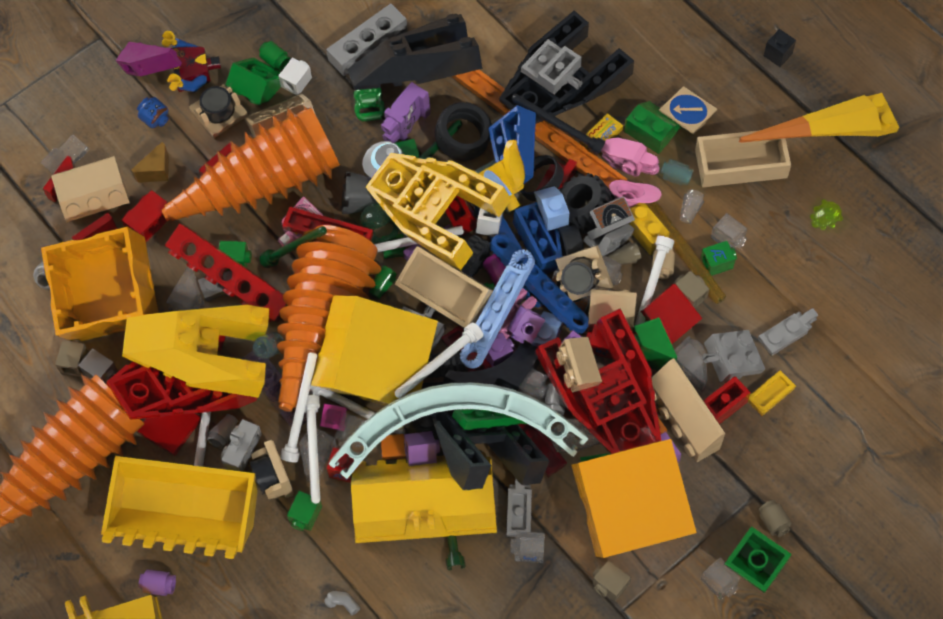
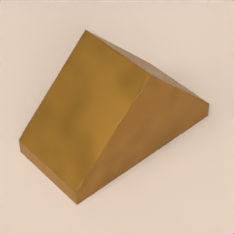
(154, 166)

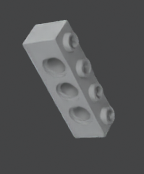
(340, 52)

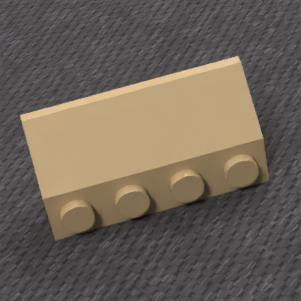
(686, 412)

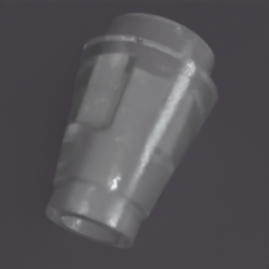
(691, 205)

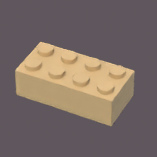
(727, 161)
(443, 287)

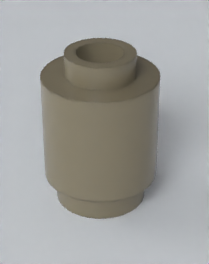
(775, 518)

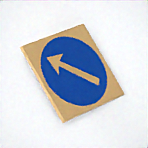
(688, 110)

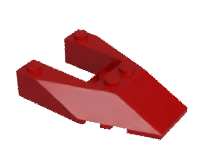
(150, 394)
(623, 405)

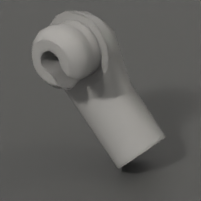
(342, 598)

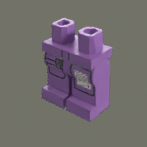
(405, 112)

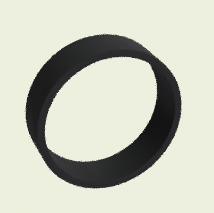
(556, 179)

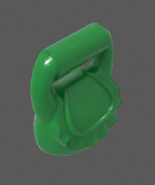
(366, 99)

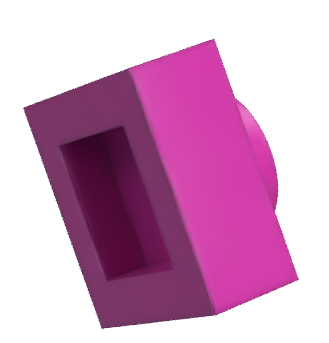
(331, 416)

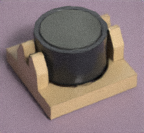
(217, 106)
(582, 274)
(270, 472)

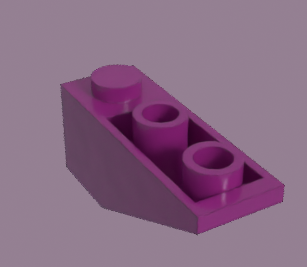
(145, 59)

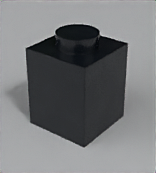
(779, 48)

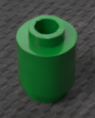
(274, 55)

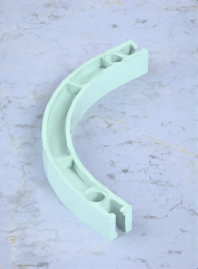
(452, 397)

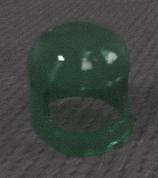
(375, 217)

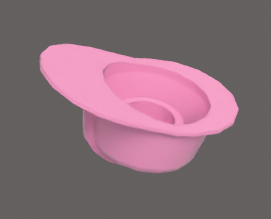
(634, 192)

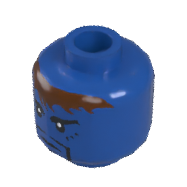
(153, 112)

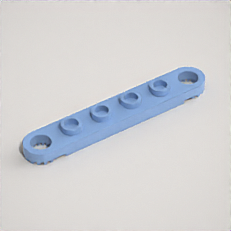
(498, 307)

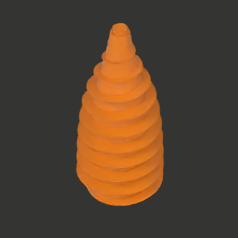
(260, 167)
(325, 268)
(66, 449)

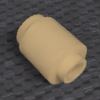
(668, 265)

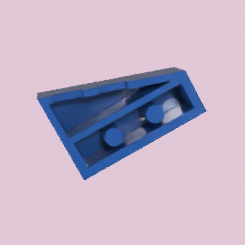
(519, 126)
(542, 244)

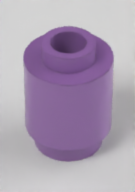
(157, 582)

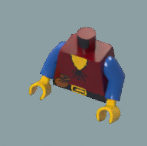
(195, 65)

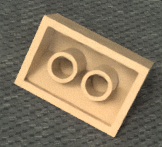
(279, 110)
(90, 189)

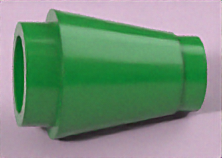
(383, 282)

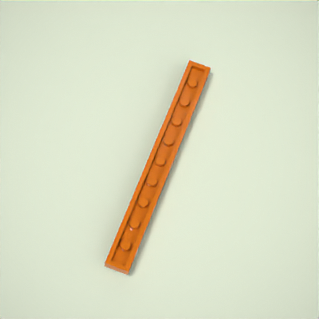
(545, 133)

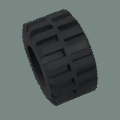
(577, 191)

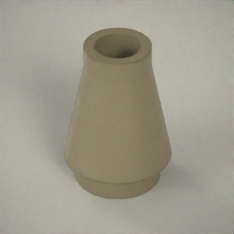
(626, 254)

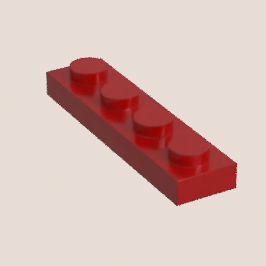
(302, 221)

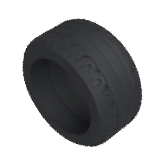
(456, 149)

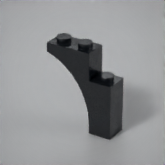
(506, 374)

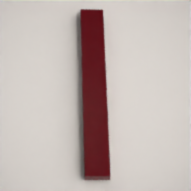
(556, 460)

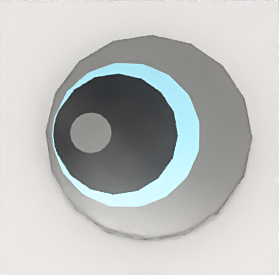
(377, 155)

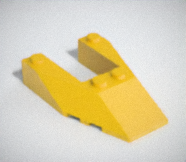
(420, 191)
(187, 346)

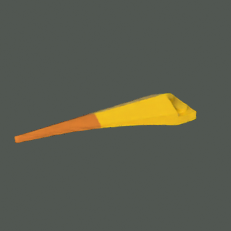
(853, 117)

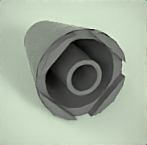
(354, 193)

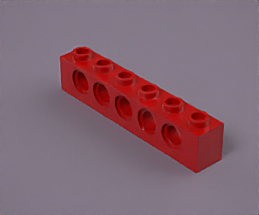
(184, 236)

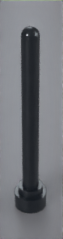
(594, 144)

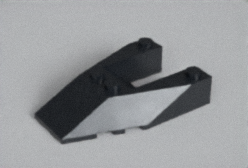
(419, 55)
(602, 79)
(469, 465)

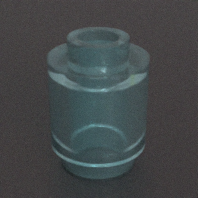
(676, 172)
(267, 345)

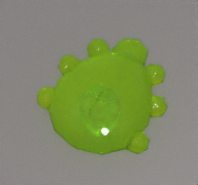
(826, 215)

